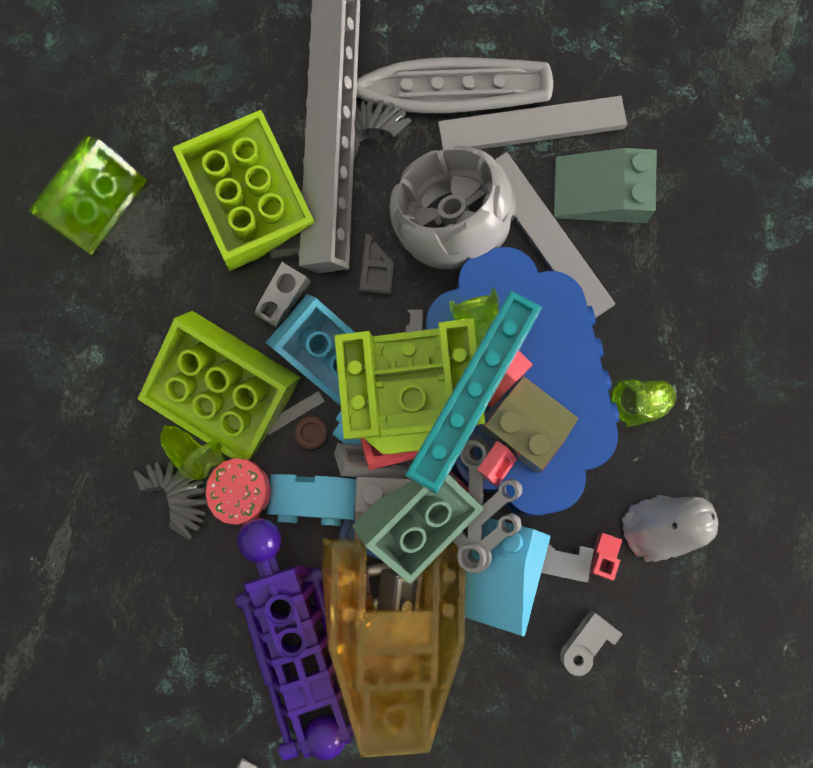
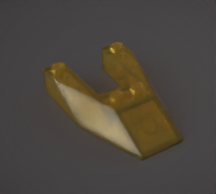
(393, 662)

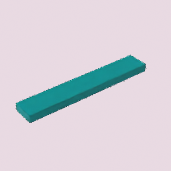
(473, 392)

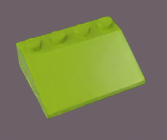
(244, 189)
(217, 386)

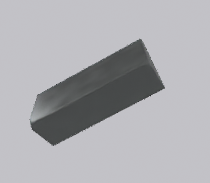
(397, 593)

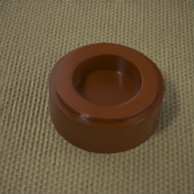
(311, 433)

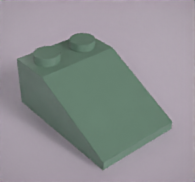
(606, 185)
(416, 525)

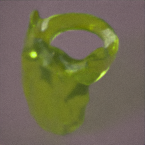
(480, 308)
(653, 400)
(189, 455)

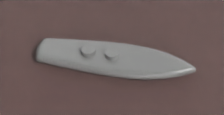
(457, 84)

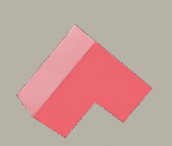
(515, 371)
(604, 556)

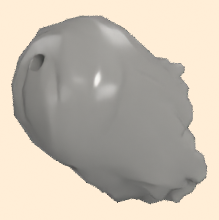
(669, 526)

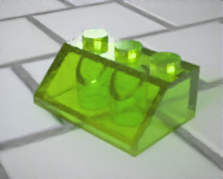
(88, 194)

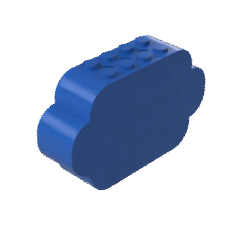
(563, 366)

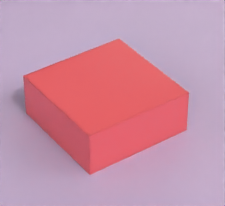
(497, 464)

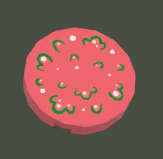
(237, 491)

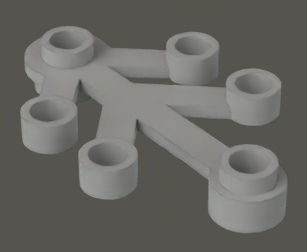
(496, 502)

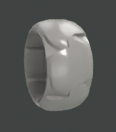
(464, 232)

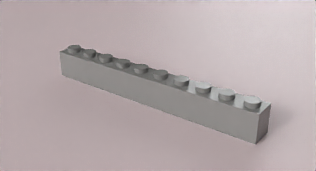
(330, 134)

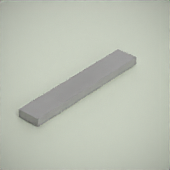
(534, 124)
(551, 240)

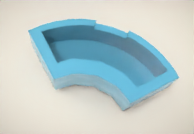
(312, 497)

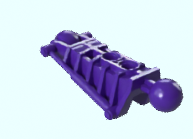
(324, 735)

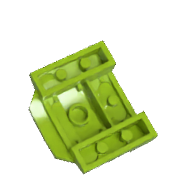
(400, 382)

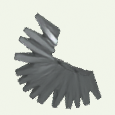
(378, 122)
(179, 494)

